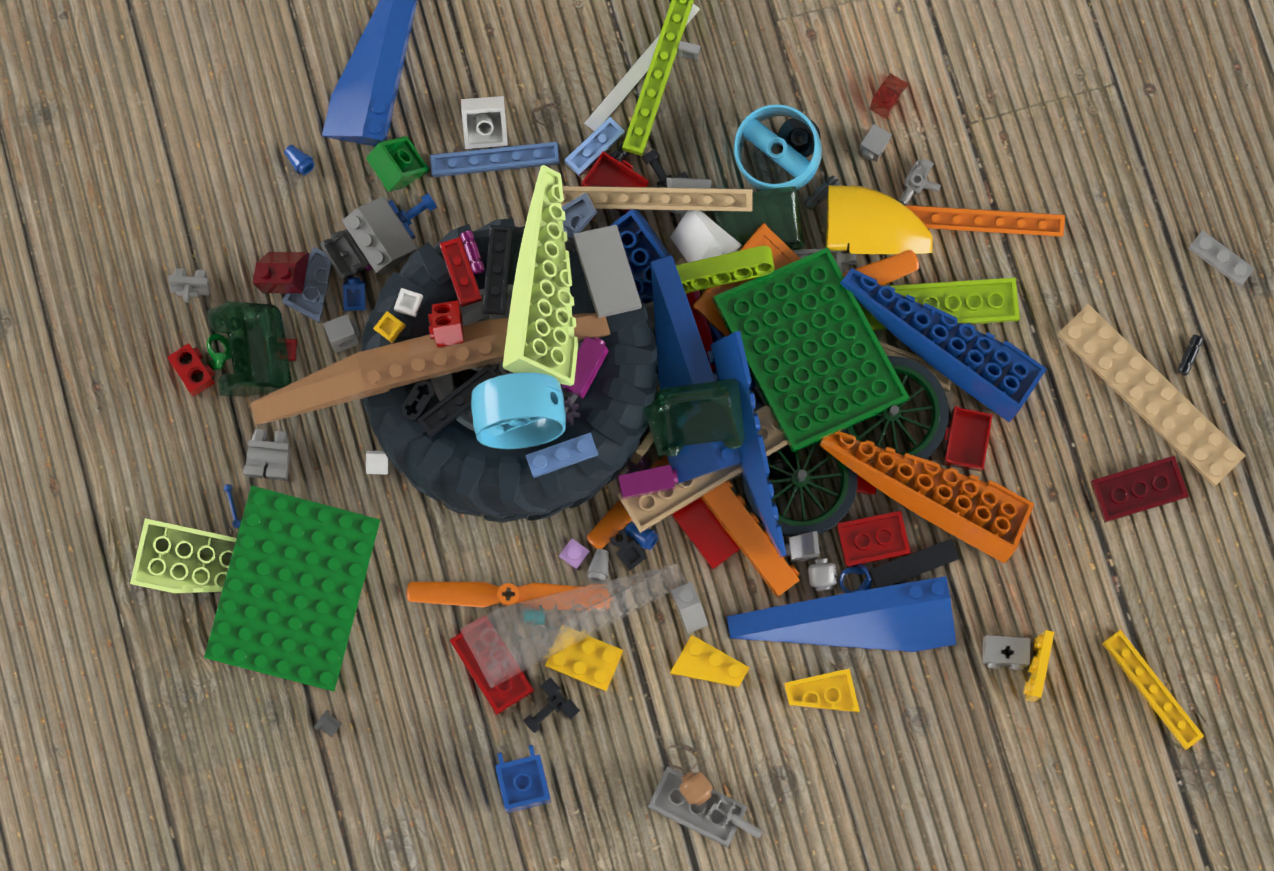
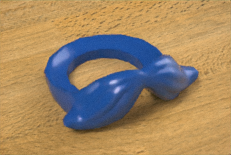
(858, 569)

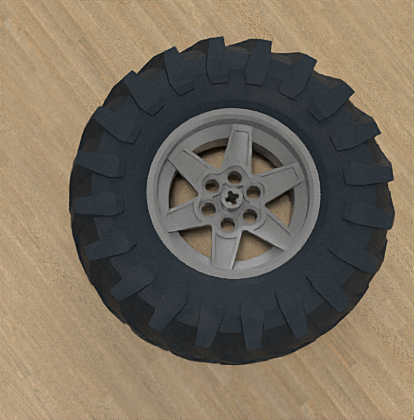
(495, 480)

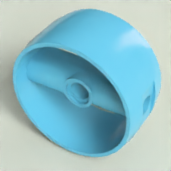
(766, 140)
(518, 410)

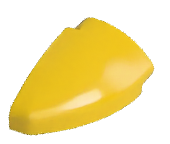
(872, 223)

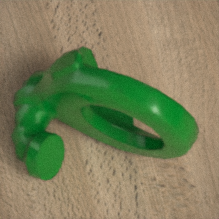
(218, 358)

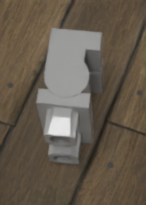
(271, 454)

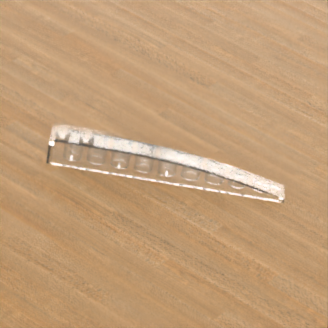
(538, 628)

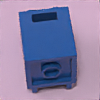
(522, 782)

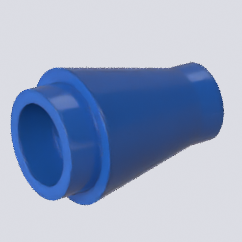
(300, 161)
(645, 539)

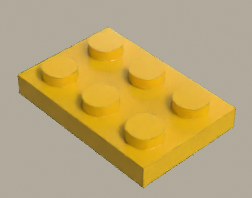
(587, 662)
(1038, 666)

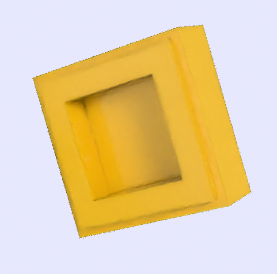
(389, 327)

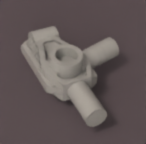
(917, 180)

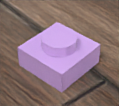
(574, 554)

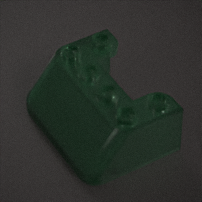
(255, 348)

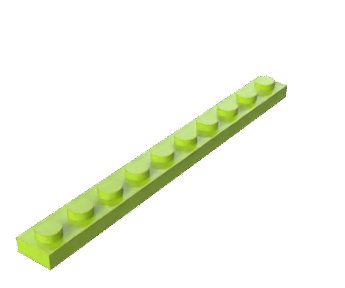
(657, 76)

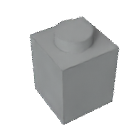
(874, 143)

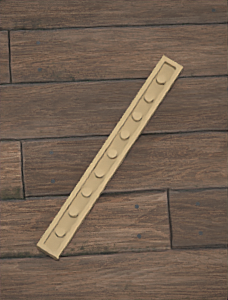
(662, 198)

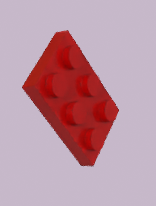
(873, 539)

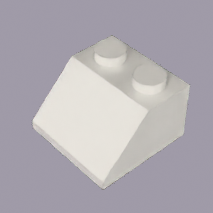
(484, 122)

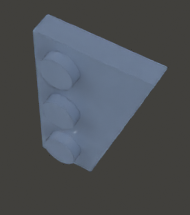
(578, 214)
(315, 287)

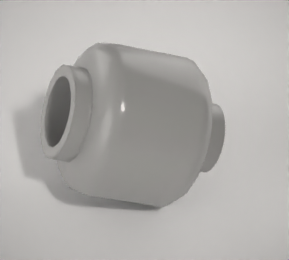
(822, 574)

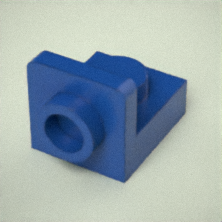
(354, 294)

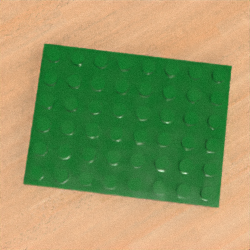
(810, 349)
(292, 588)

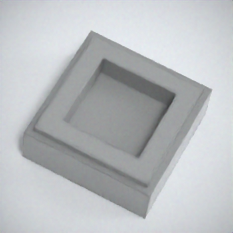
(689, 50)

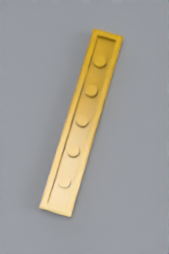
(1153, 689)

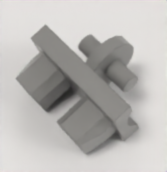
(189, 286)

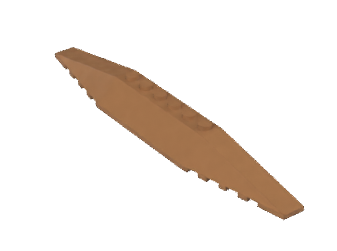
(399, 365)

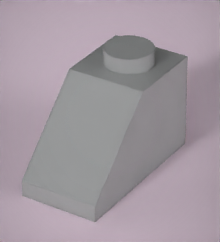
(803, 547)
(689, 607)

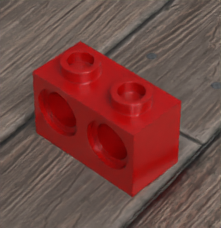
(446, 324)
(188, 371)

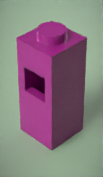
(589, 359)
(647, 482)

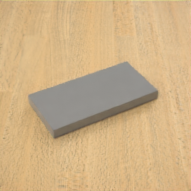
(607, 271)
(672, 804)

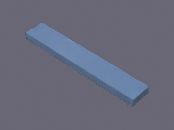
(494, 159)

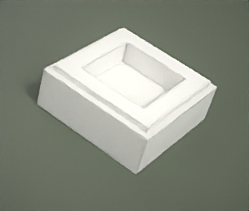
(408, 302)
(377, 462)

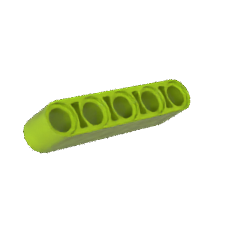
(726, 268)

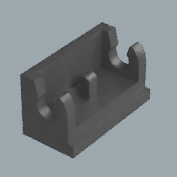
(344, 254)

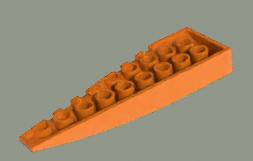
(960, 504)

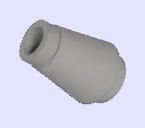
(598, 568)

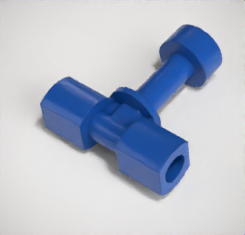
(405, 217)

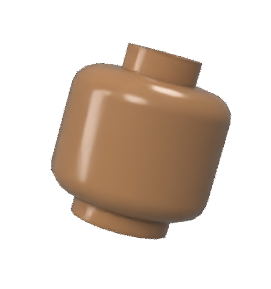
(695, 788)

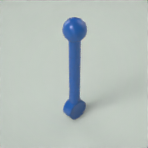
(228, 488)

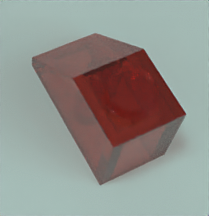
(888, 96)

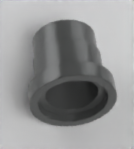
(327, 724)

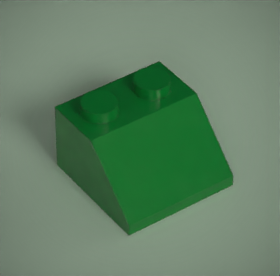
(397, 163)

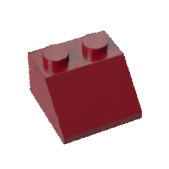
(281, 272)

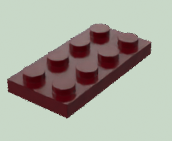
(1139, 489)

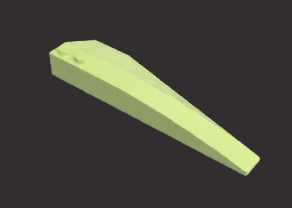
(541, 305)
(181, 559)

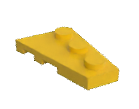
(709, 664)
(824, 691)

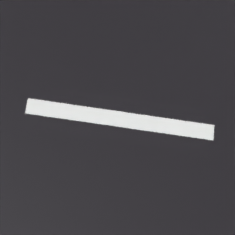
(626, 84)

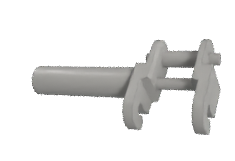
(735, 819)

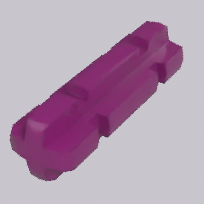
(472, 252)

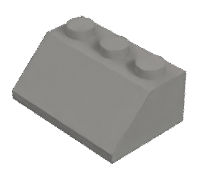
(380, 235)

